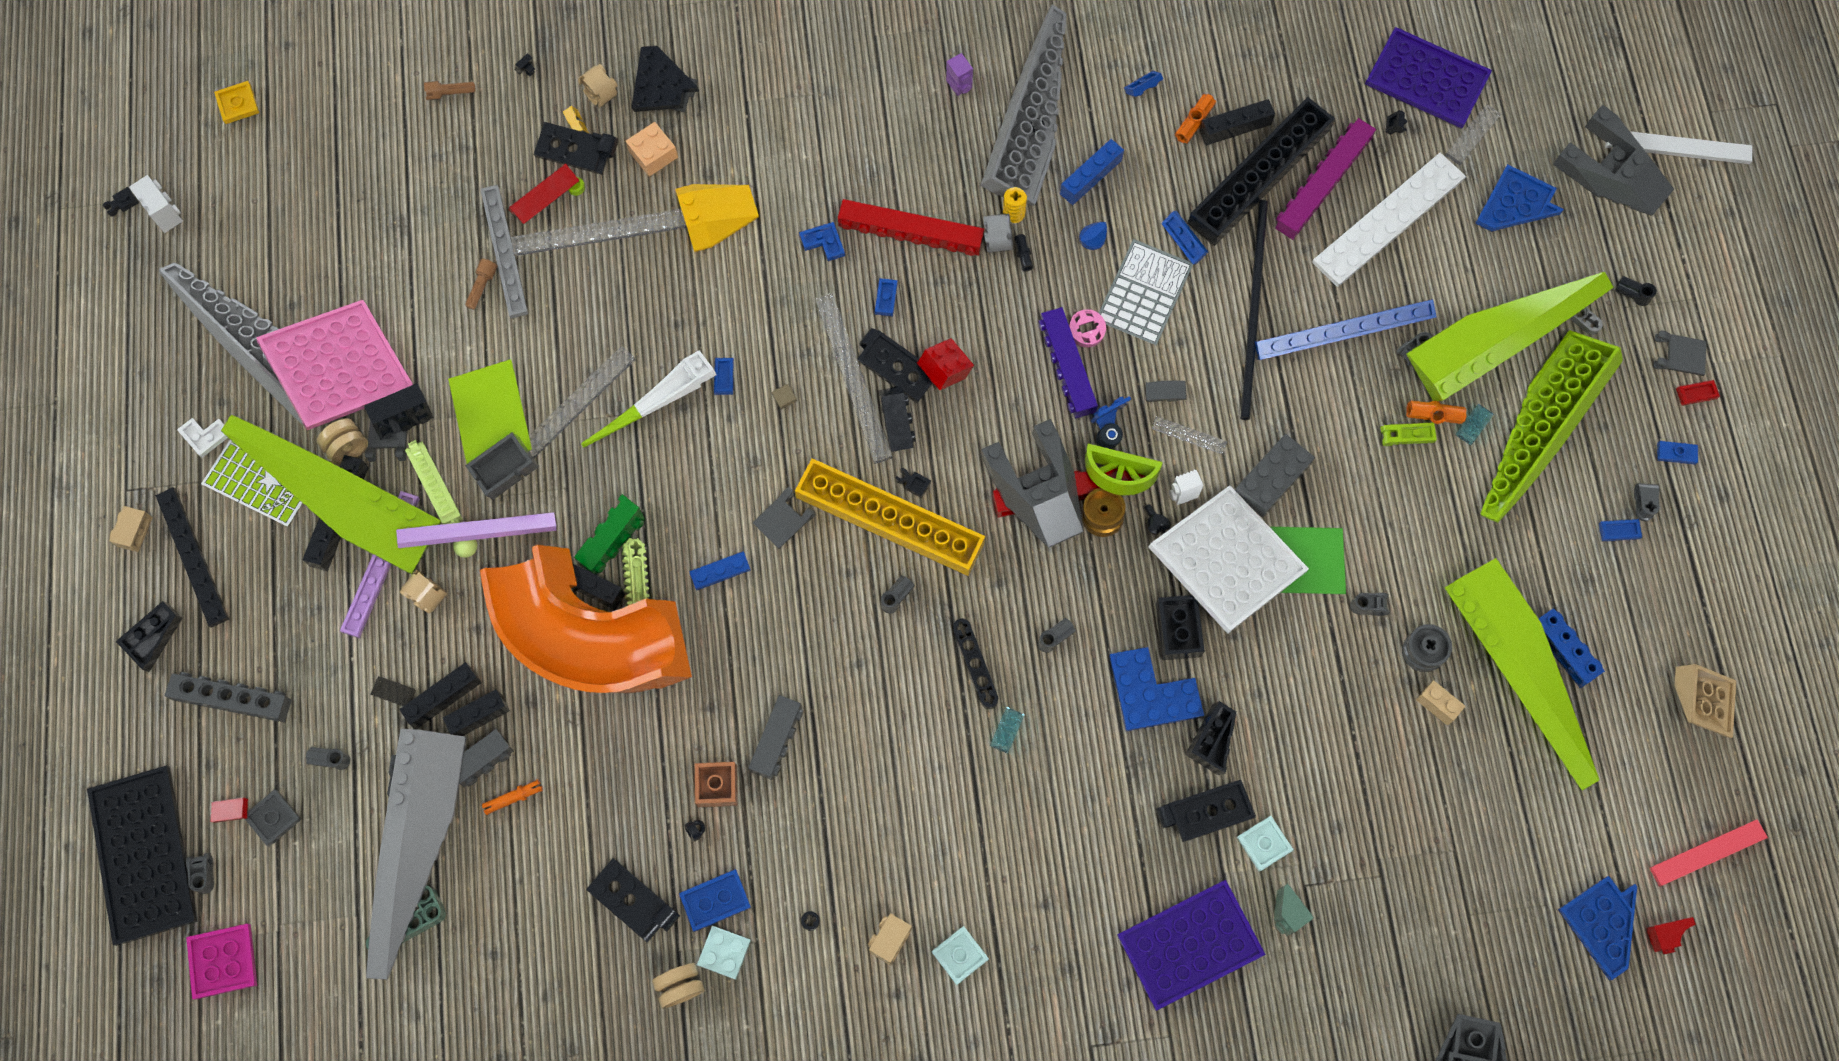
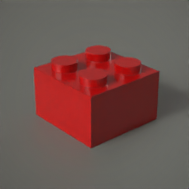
(945, 364)

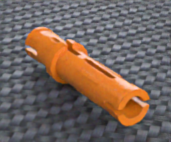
(511, 797)

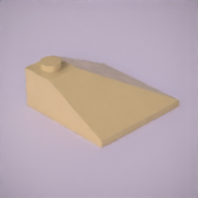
(1707, 698)

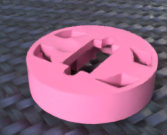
(1089, 336)

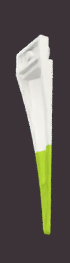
(679, 382)

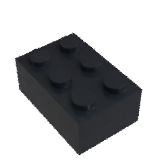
(398, 412)
(1179, 627)

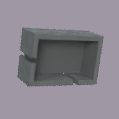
(502, 466)

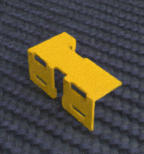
(571, 119)

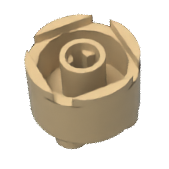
(598, 86)
(423, 592)

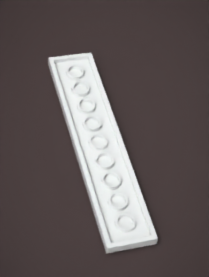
(1388, 219)

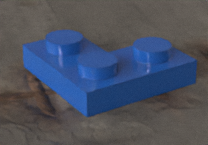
(824, 236)

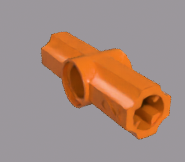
(1190, 124)
(1445, 413)

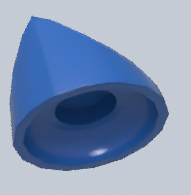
(1093, 235)

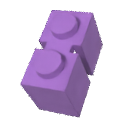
(959, 74)

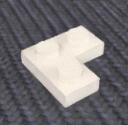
(203, 440)

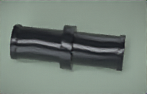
(1023, 252)

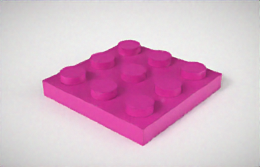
(221, 961)

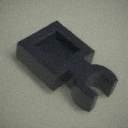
(122, 200)
(916, 483)

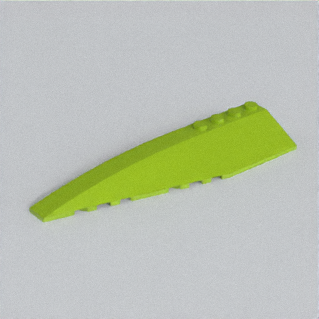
(1497, 333)
(1549, 415)
(341, 499)
(1525, 658)

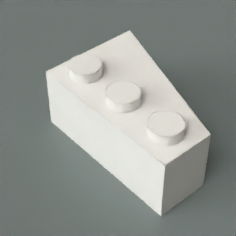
(156, 203)

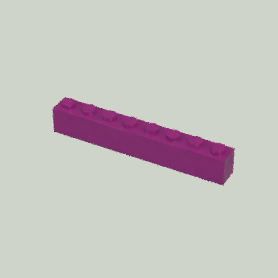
(1325, 179)

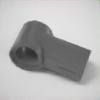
(897, 593)
(1056, 634)
(327, 758)

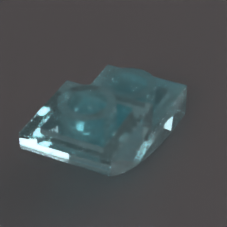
(1474, 424)
(1007, 730)

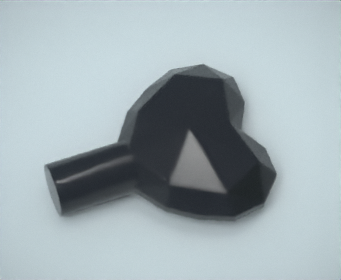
(1156, 522)

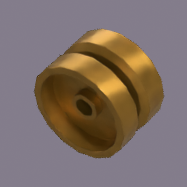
(1103, 513)

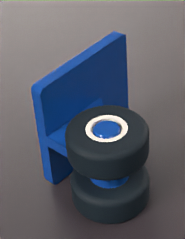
(1110, 433)

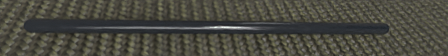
(1254, 310)

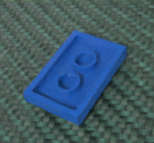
(715, 900)

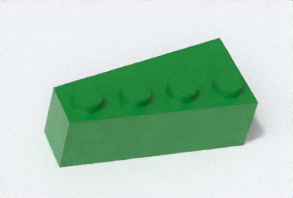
(610, 536)

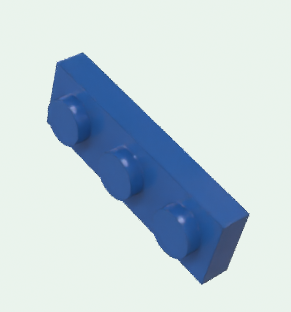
(1184, 237)
(720, 570)

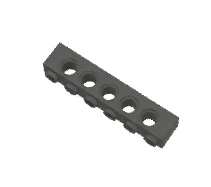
(179, 691)

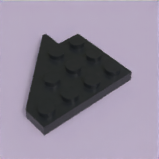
(659, 82)

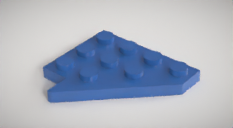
(1517, 201)
(1604, 924)

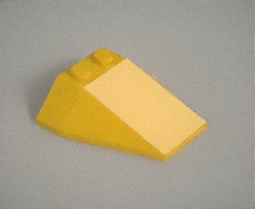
(715, 211)

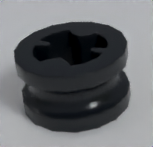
(804, 918)

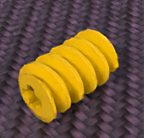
(1015, 204)

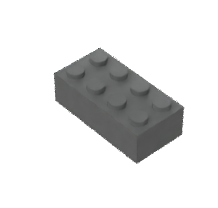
(1274, 475)

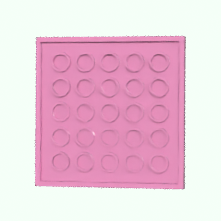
(333, 363)

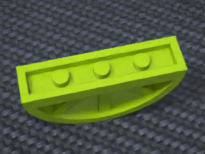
(1123, 461)

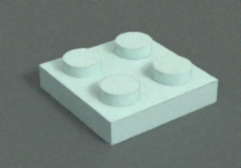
(724, 952)

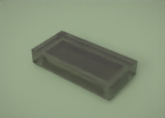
(392, 691)

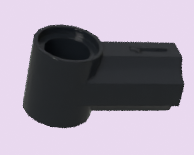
(1635, 290)

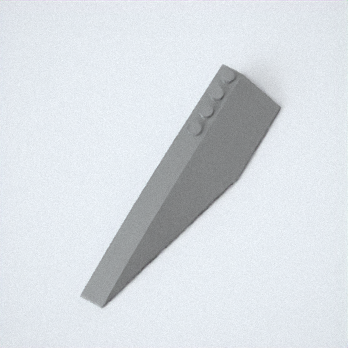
(1019, 154)
(231, 325)
(414, 827)

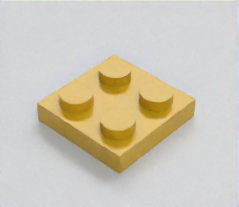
(236, 102)

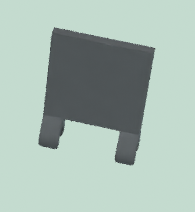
(1684, 354)
(397, 441)
(780, 521)

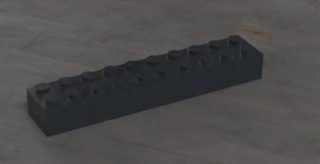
(1260, 171)

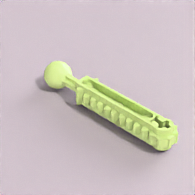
(438, 494)
(635, 571)

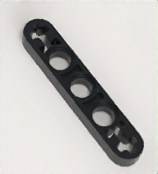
(975, 653)

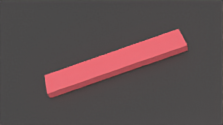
(1708, 852)

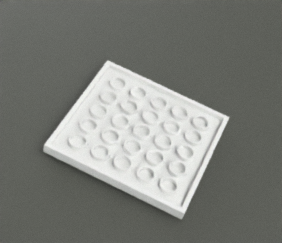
(1228, 558)

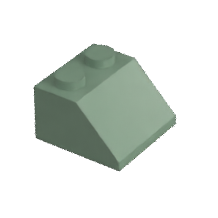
(1290, 911)

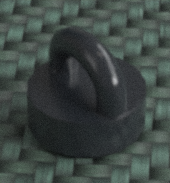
(692, 830)

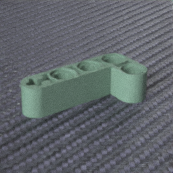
(423, 915)

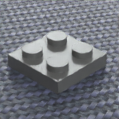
(272, 817)

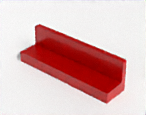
(544, 194)

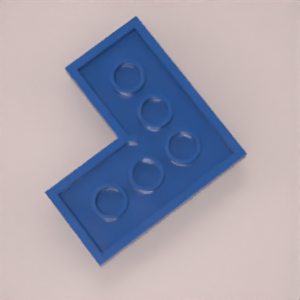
(1145, 702)

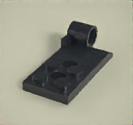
(591, 152)
(879, 356)
(1191, 812)
(645, 915)

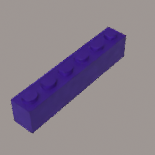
(1068, 363)

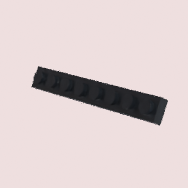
(192, 557)

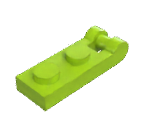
(1408, 434)

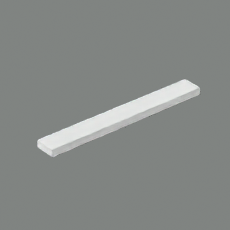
(1693, 148)

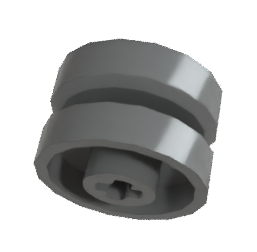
(1427, 648)

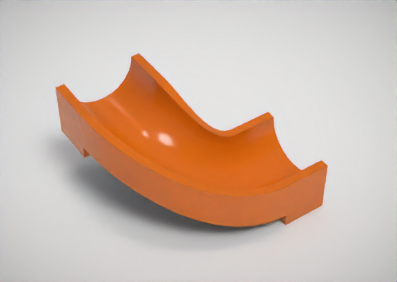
(578, 643)

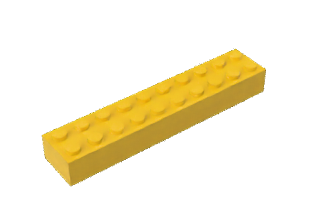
(890, 517)

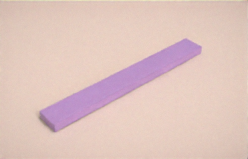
(475, 530)
(370, 587)

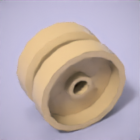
(342, 439)
(677, 985)

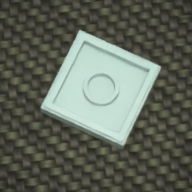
(1265, 843)
(960, 955)

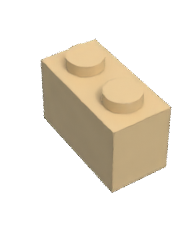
(130, 529)
(1440, 703)

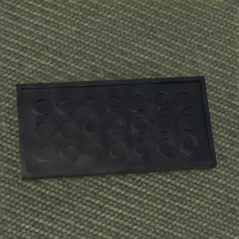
(141, 855)

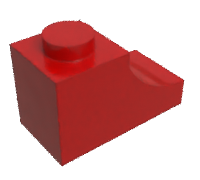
(1668, 935)

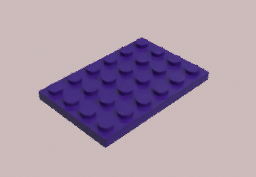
(1428, 77)
(1190, 945)

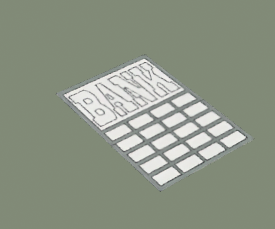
(1145, 291)

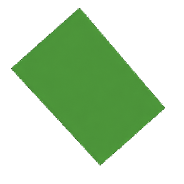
(1322, 553)

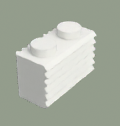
(1186, 487)

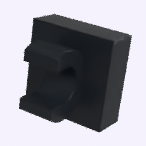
(524, 64)
(1395, 122)

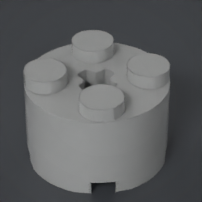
(998, 233)

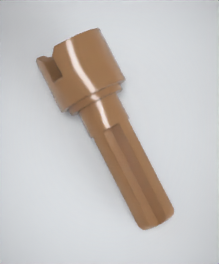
(436, 90)
(484, 272)

